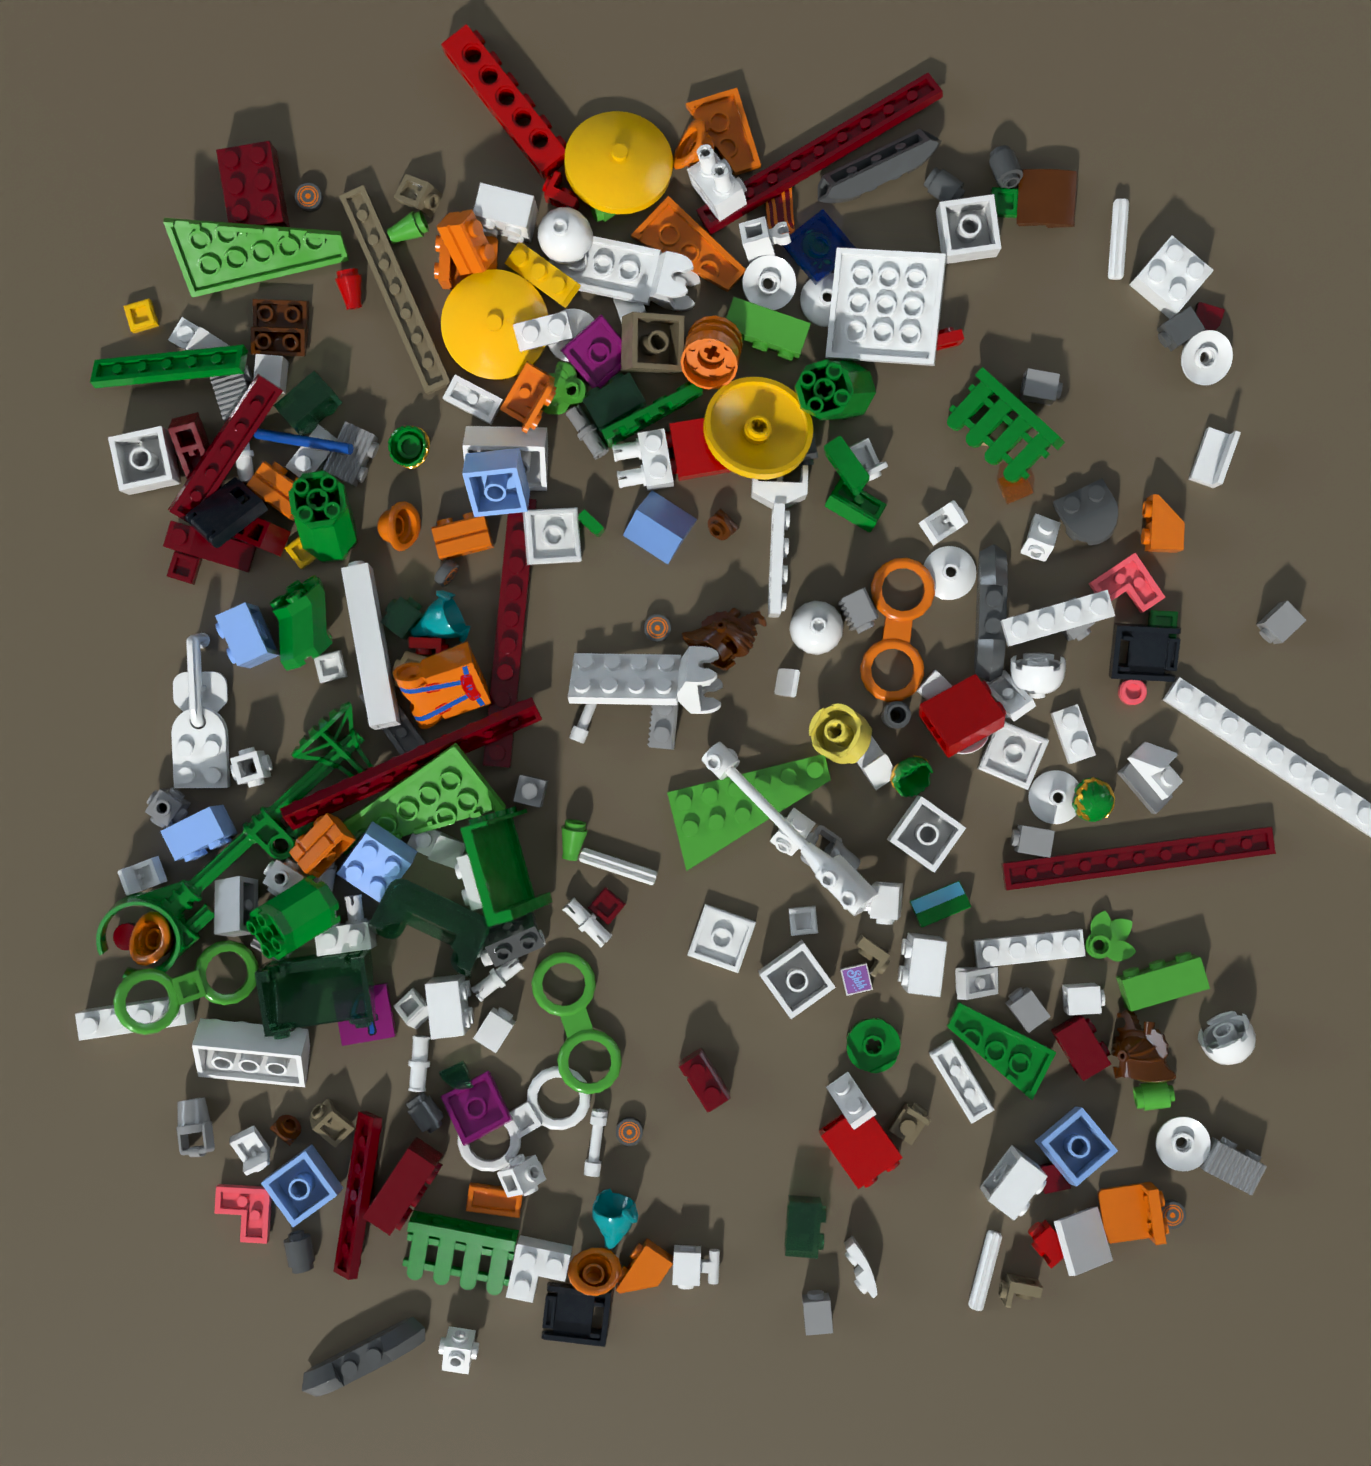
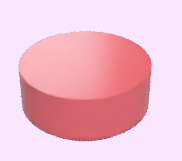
(1132, 691)

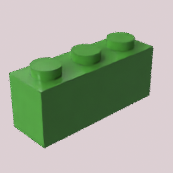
(769, 329)
(1162, 981)

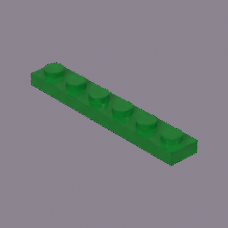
(169, 366)

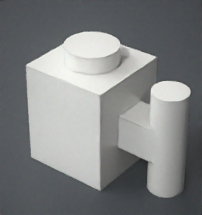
(689, 1265)

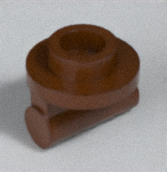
(721, 525)
(287, 1128)

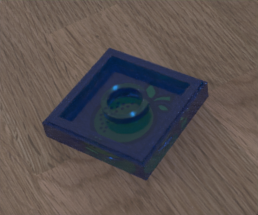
(816, 244)

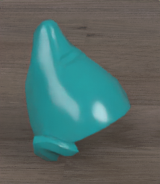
(442, 620)
(614, 1216)

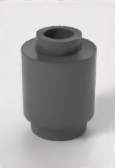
(1005, 167)
(944, 185)
(904, 715)
(425, 1112)
(299, 1251)

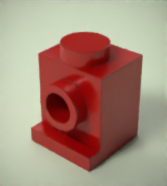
(1046, 1242)

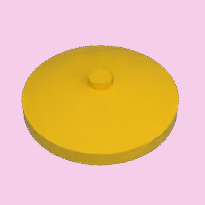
(618, 162)
(481, 319)
(757, 428)

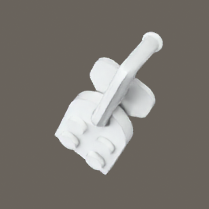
(200, 753)

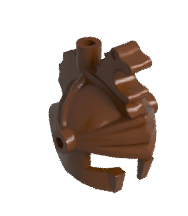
(727, 635)
(1141, 1051)

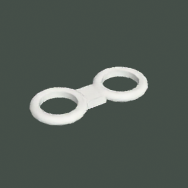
(526, 1119)

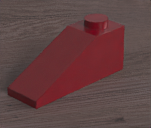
(189, 440)
(265, 536)
(190, 542)

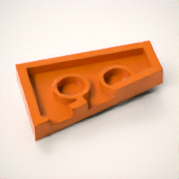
(729, 129)

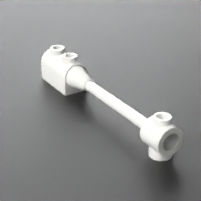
(832, 872)

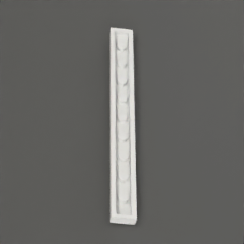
(1270, 754)

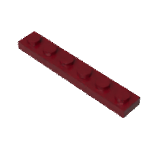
(227, 445)
(357, 1195)

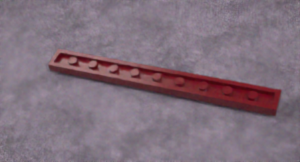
(830, 147)
(509, 633)
(399, 767)
(1138, 858)

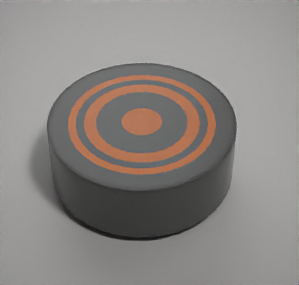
(308, 197)
(446, 573)
(657, 628)
(629, 1131)
(1174, 1213)

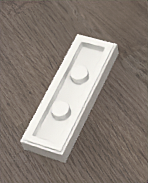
(961, 1081)

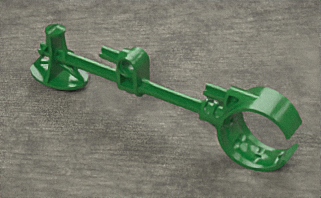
(263, 829)

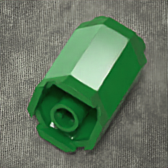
(835, 390)
(323, 516)
(302, 622)
(293, 917)

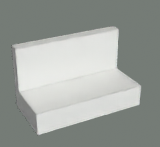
(1214, 457)

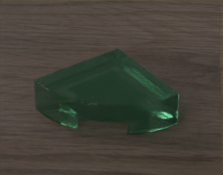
(457, 1076)

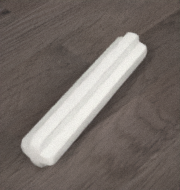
(1118, 239)
(618, 866)
(985, 1270)

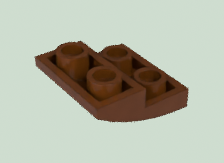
(1047, 198)
(280, 327)

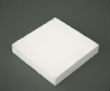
(552, 536)
(1013, 755)
(721, 938)
(1083, 1241)

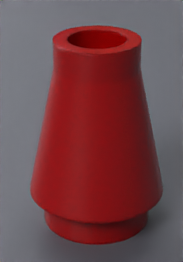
(350, 287)

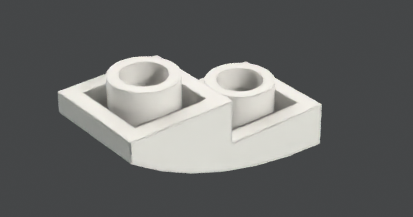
(863, 1273)

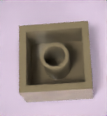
(652, 343)

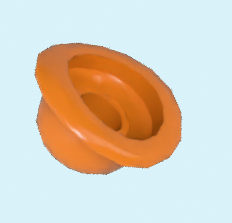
(692, 139)
(400, 525)
(150, 939)
(594, 1271)

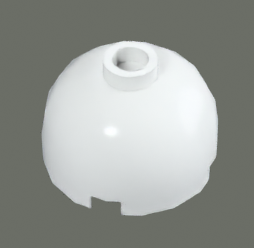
(565, 235)
(816, 627)
(1038, 673)
(1228, 1038)

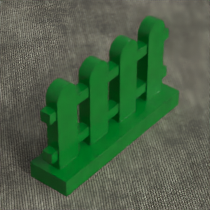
(1011, 436)
(461, 1235)

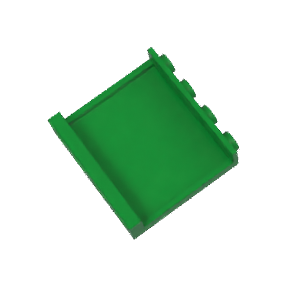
(500, 867)

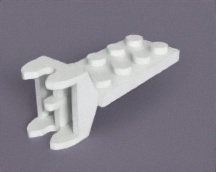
(634, 274)
(778, 497)
(646, 679)

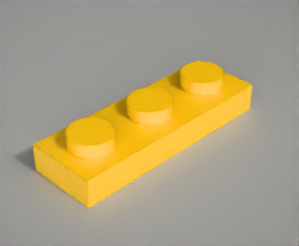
(542, 274)

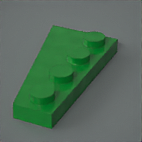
(645, 417)
(1008, 1051)

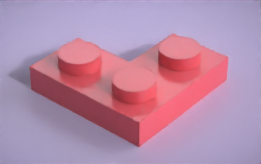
(1130, 577)
(252, 1204)

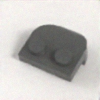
(1089, 513)

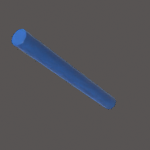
(304, 441)

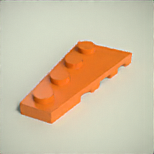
(675, 231)

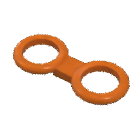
(897, 629)

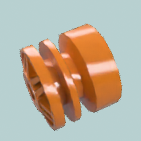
(711, 352)

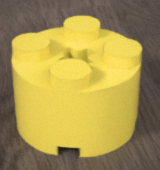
(850, 744)

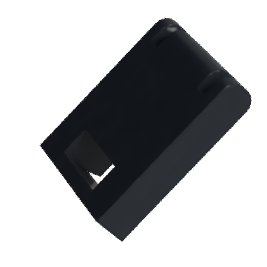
(223, 514)
(1148, 652)
(571, 1315)

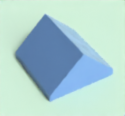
(659, 527)

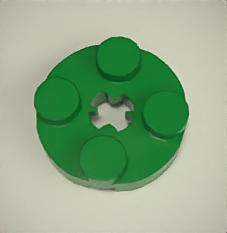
(867, 1059)

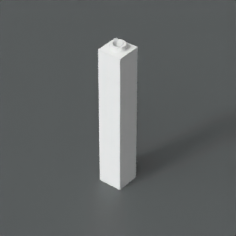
(370, 645)

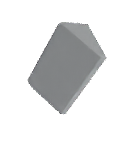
(1142, 789)

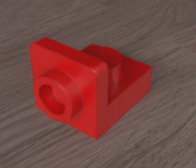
(559, 197)
(949, 338)
(425, 645)

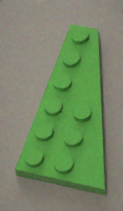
(236, 254)
(429, 798)
(720, 812)

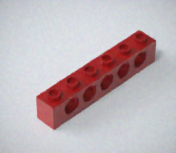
(467, 43)

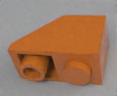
(1163, 527)
(646, 1269)

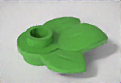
(565, 379)
(1113, 937)

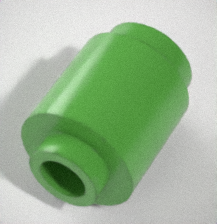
(1153, 1095)

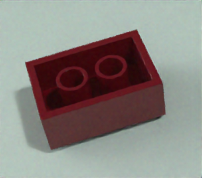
(253, 185)
(404, 1187)

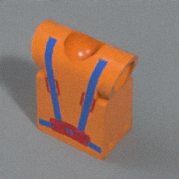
(443, 685)

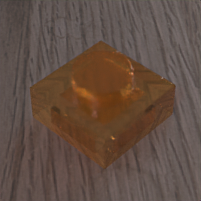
(1014, 491)

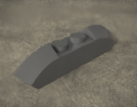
(877, 167)
(990, 610)
(363, 1357)

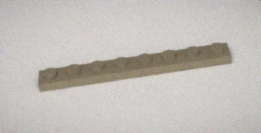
(395, 289)

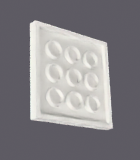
(886, 306)

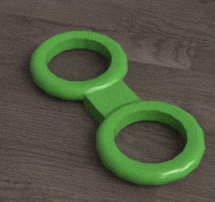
(185, 987)
(576, 1023)

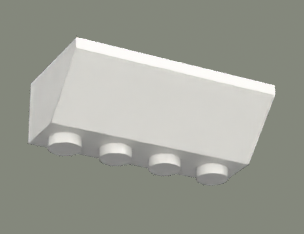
(245, 1054)

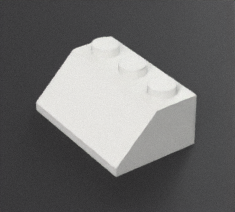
(532, 447)

